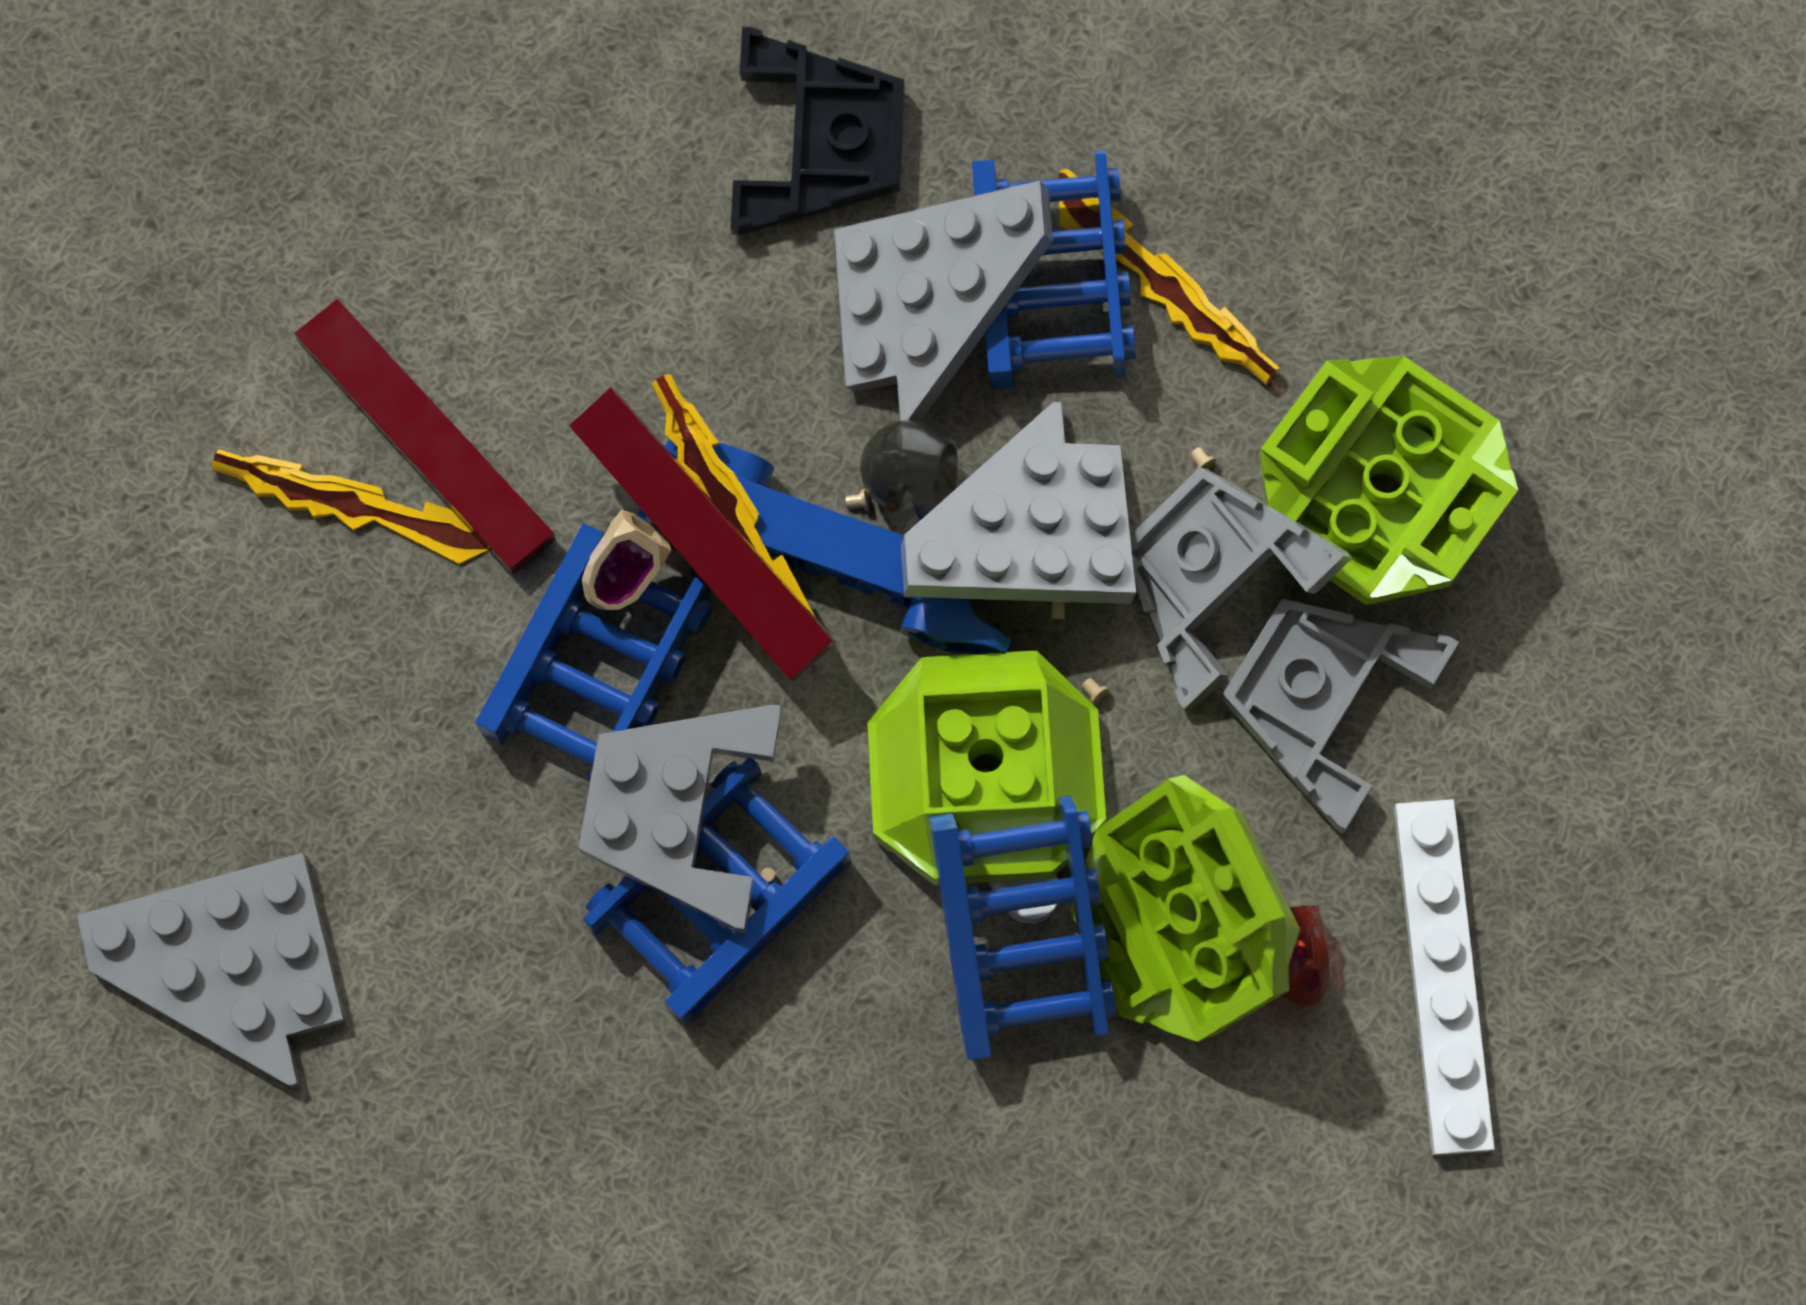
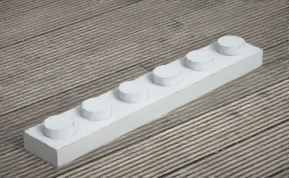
(1443, 978)

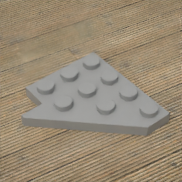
(931, 285)
(1029, 526)

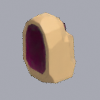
(624, 562)

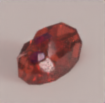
(1310, 960)

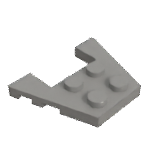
(1199, 553)
(1305, 679)
(651, 802)

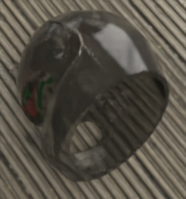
(910, 455)

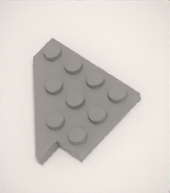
(226, 959)

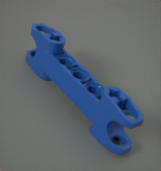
(856, 553)

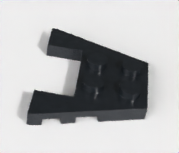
(843, 134)

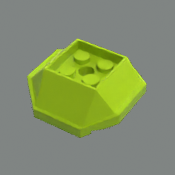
(1400, 424)
(974, 707)
(1189, 912)

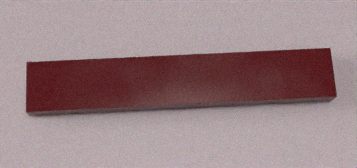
(425, 436)
(702, 534)

